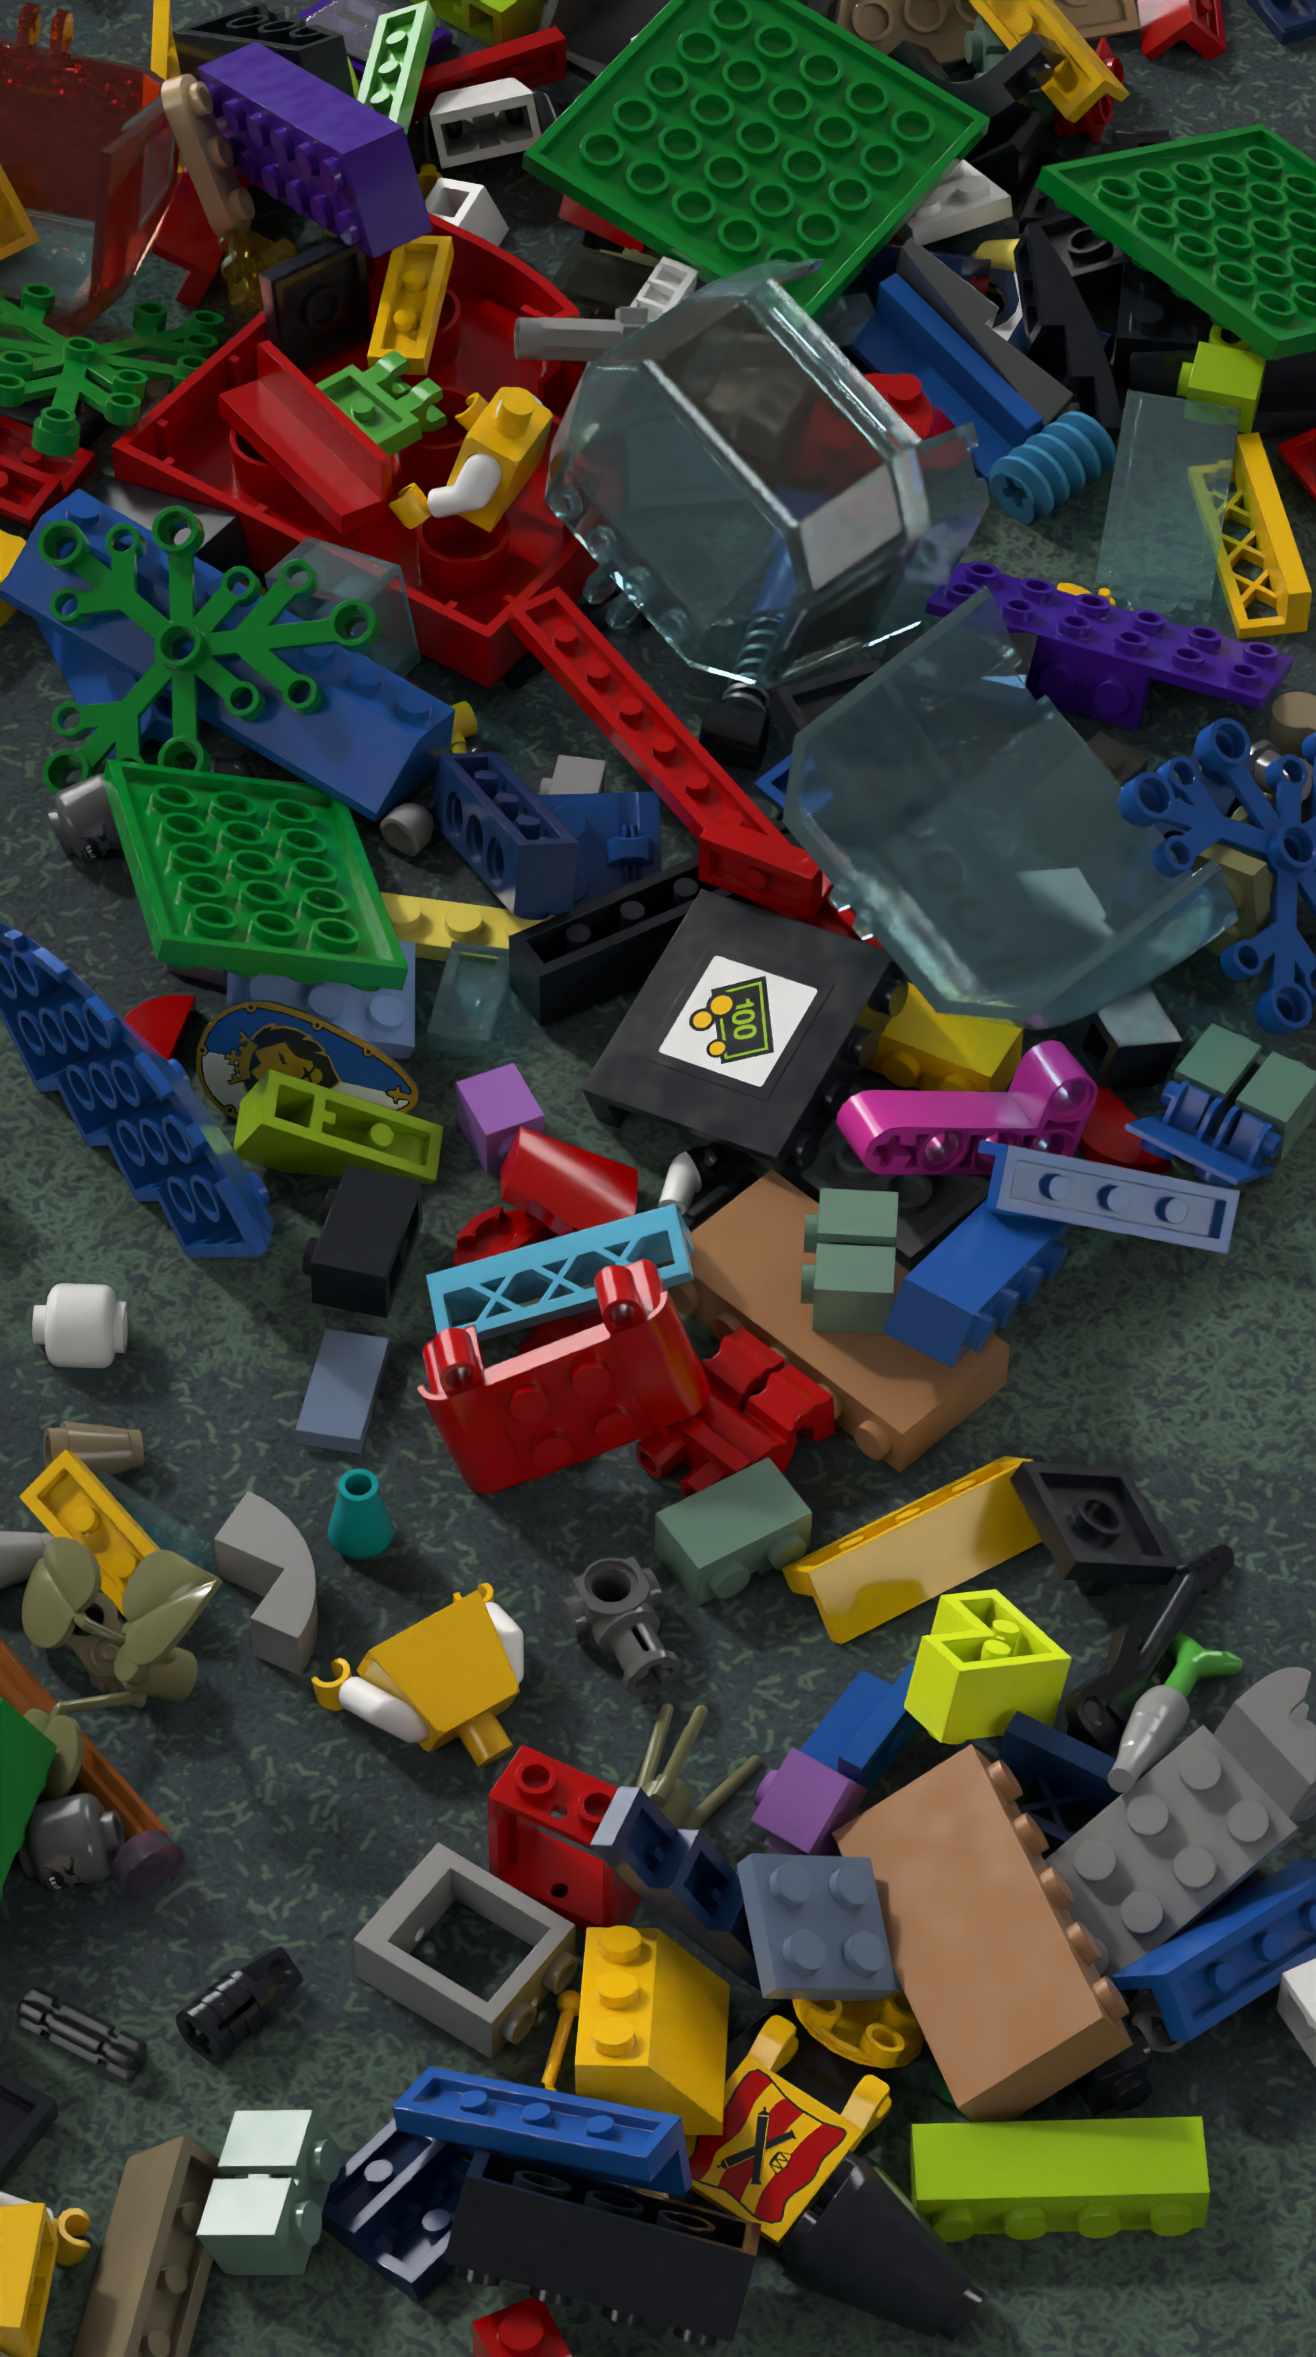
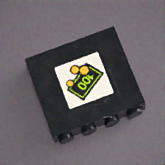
(749, 1032)

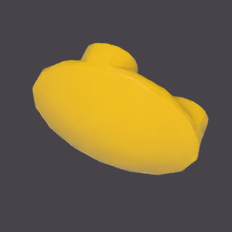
(865, 2031)

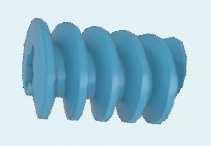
(1051, 466)

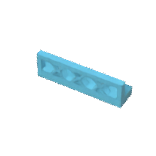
(557, 1267)

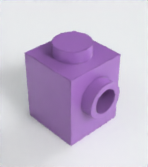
(805, 1805)

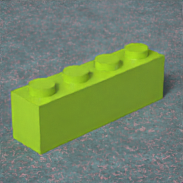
(1060, 2176)

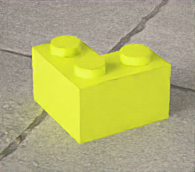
(983, 1668)

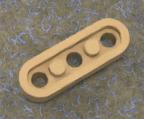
(206, 154)

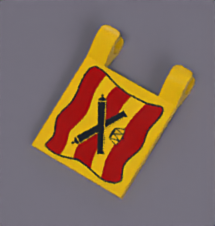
(777, 2138)

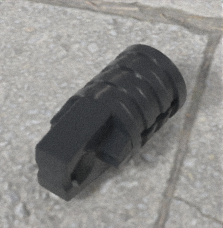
(238, 2004)

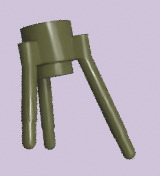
(668, 1790)

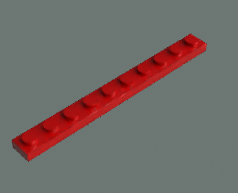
(646, 729)

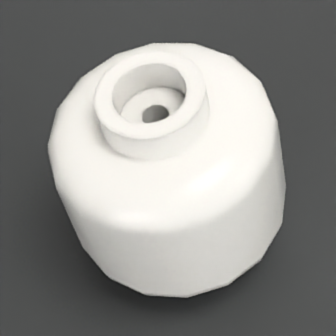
(81, 1325)

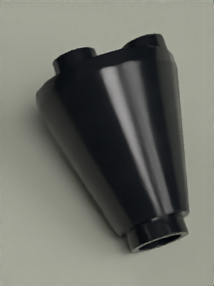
(879, 2254)

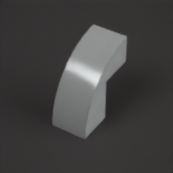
(270, 1557)

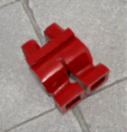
(738, 1427)

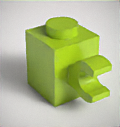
(1224, 376)

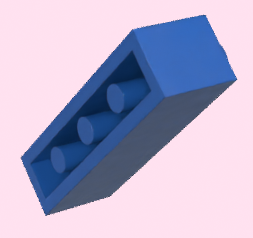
(975, 1282)

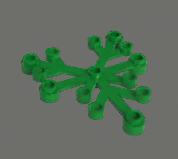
(82, 363)
(253, 640)

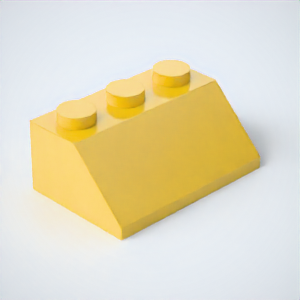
(652, 2027)

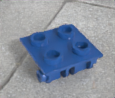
(1217, 1157)

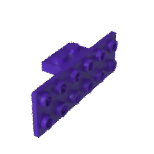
(1105, 657)

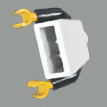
(478, 126)

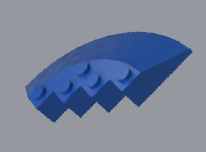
(133, 1102)

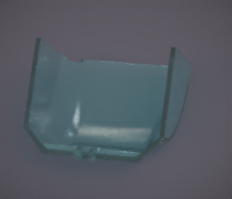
(989, 837)

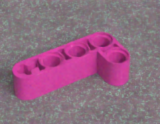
(942, 1129)

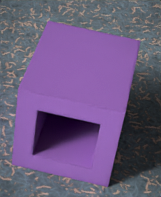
(492, 1111)

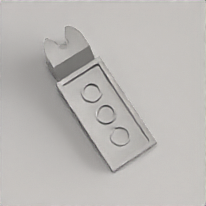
(1194, 1823)

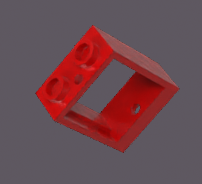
(539, 1863)

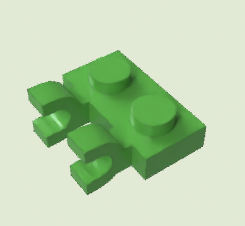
(385, 404)

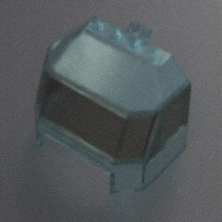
(757, 486)

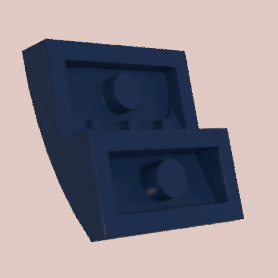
(398, 2207)

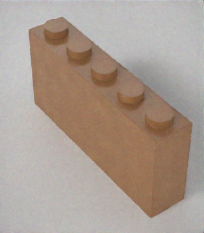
(881, 1388)
(986, 1938)

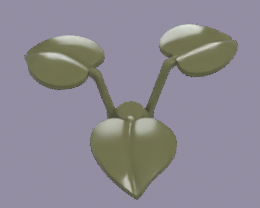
(160, 1607)

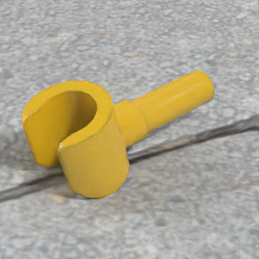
(463, 726)

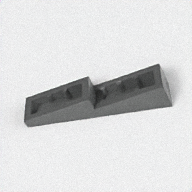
(973, 319)

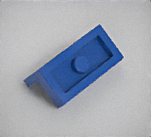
(865, 1729)

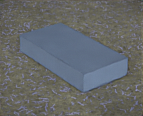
(342, 1391)

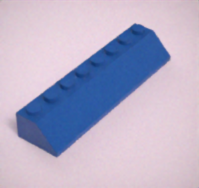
(362, 745)

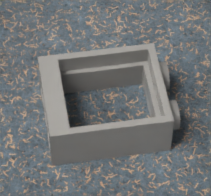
(414, 1908)

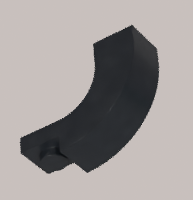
(1003, 88)

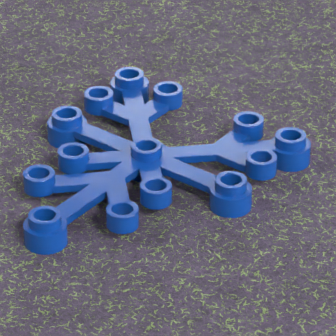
(1277, 838)

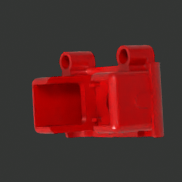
(570, 1394)

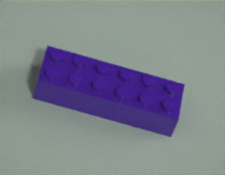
(317, 149)

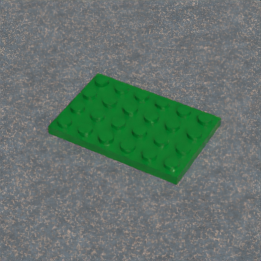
(252, 877)

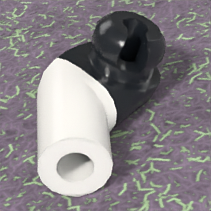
(695, 1172)

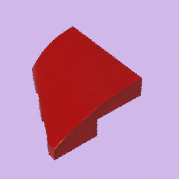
(566, 1183)

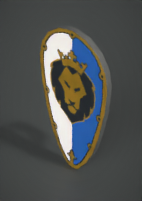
(270, 1035)

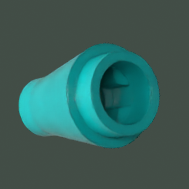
(360, 1520)

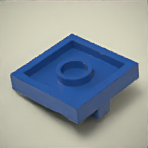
(615, 839)

